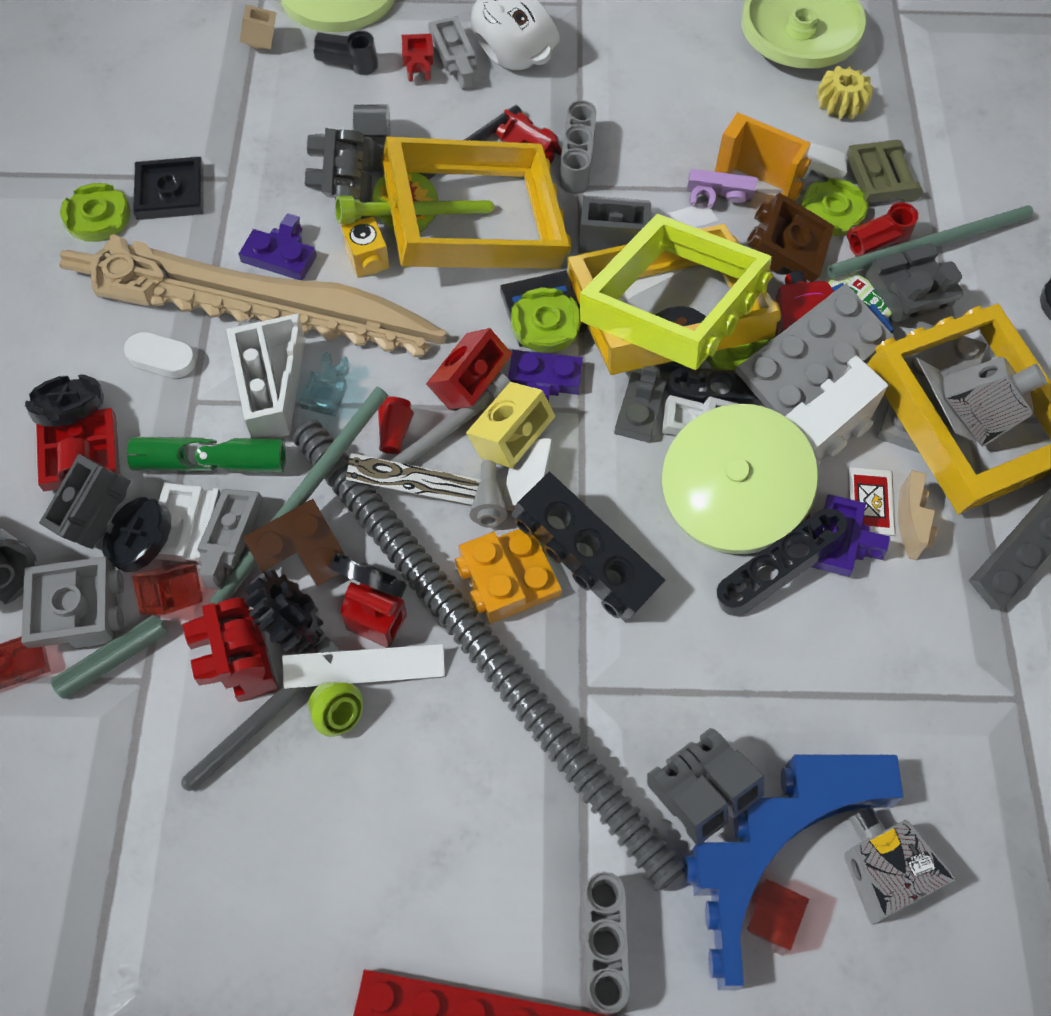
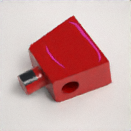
(799, 298)

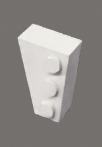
(267, 372)
(841, 410)

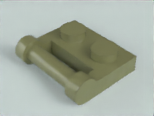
(876, 176)

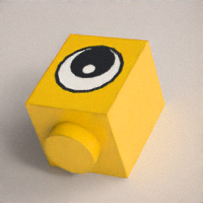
(365, 247)

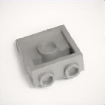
(71, 603)

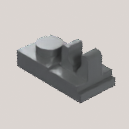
(640, 405)

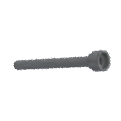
(248, 727)

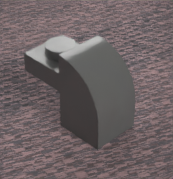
(374, 123)

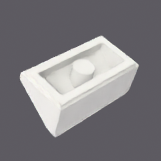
(527, 472)

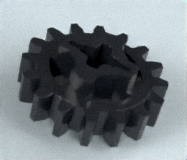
(284, 612)

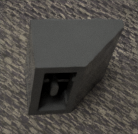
(611, 221)

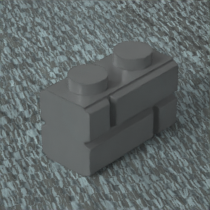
(85, 502)

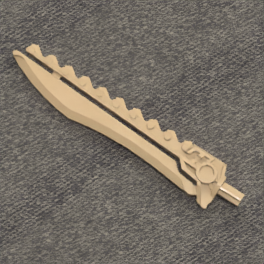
(331, 308)

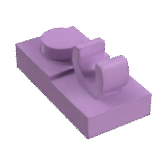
(732, 186)

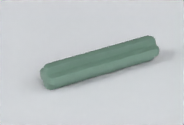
(108, 656)

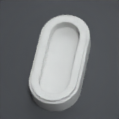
(159, 355)

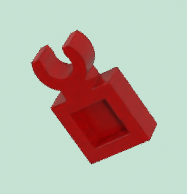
(417, 54)

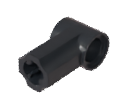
(354, 50)

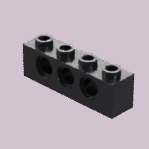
(582, 525)

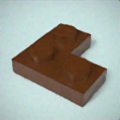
(298, 532)

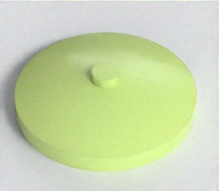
(336, 14)
(804, 31)
(739, 478)

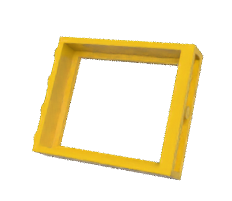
(474, 158)
(624, 356)
(928, 430)

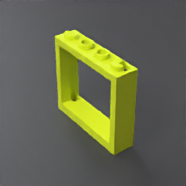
(687, 347)

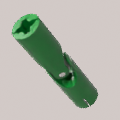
(234, 455)

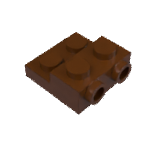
(791, 236)

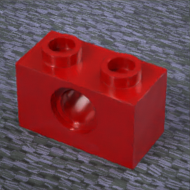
(469, 369)

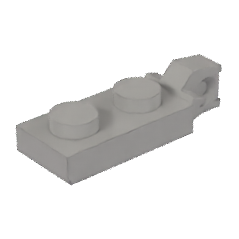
(454, 49)
(222, 539)

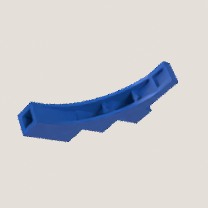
(729, 871)

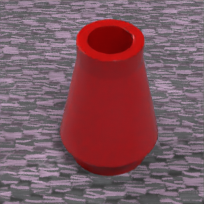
(393, 422)

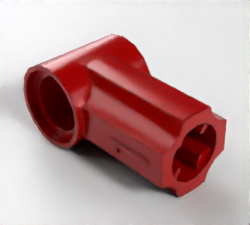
(885, 230)

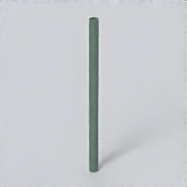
(937, 239)
(307, 486)

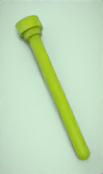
(351, 209)

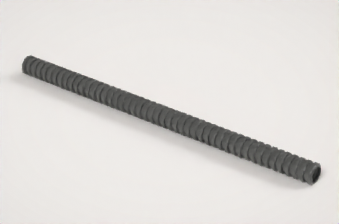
(498, 666)

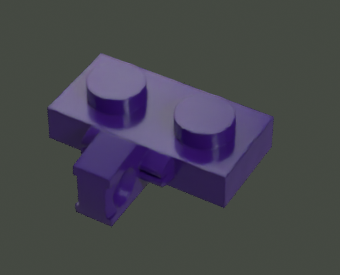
(280, 250)
(546, 372)
(859, 541)

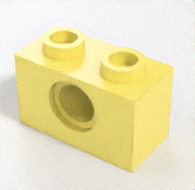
(511, 424)

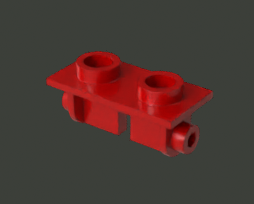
(521, 130)

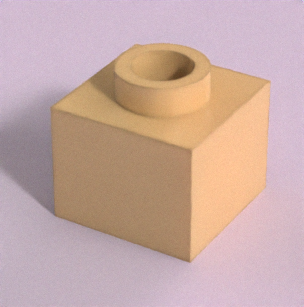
(258, 27)

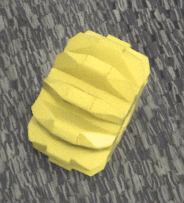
(844, 92)

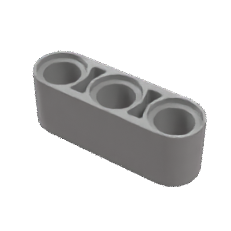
(577, 146)
(610, 920)

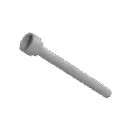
(452, 423)

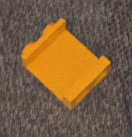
(764, 154)

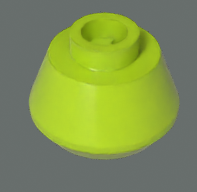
(335, 708)

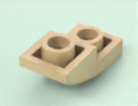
(913, 517)

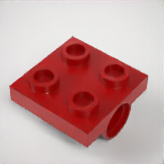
(60, 445)

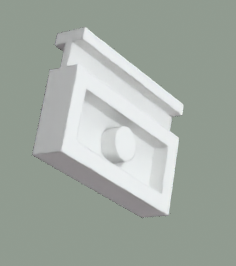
(190, 514)

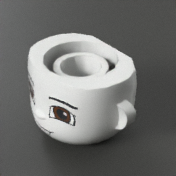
(514, 32)

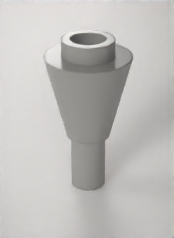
(488, 505)

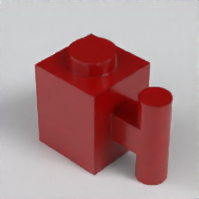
(373, 613)

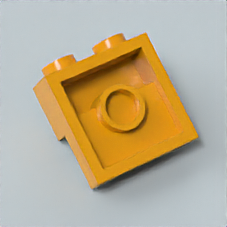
(506, 574)

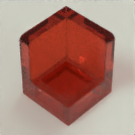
(167, 589)
(777, 915)

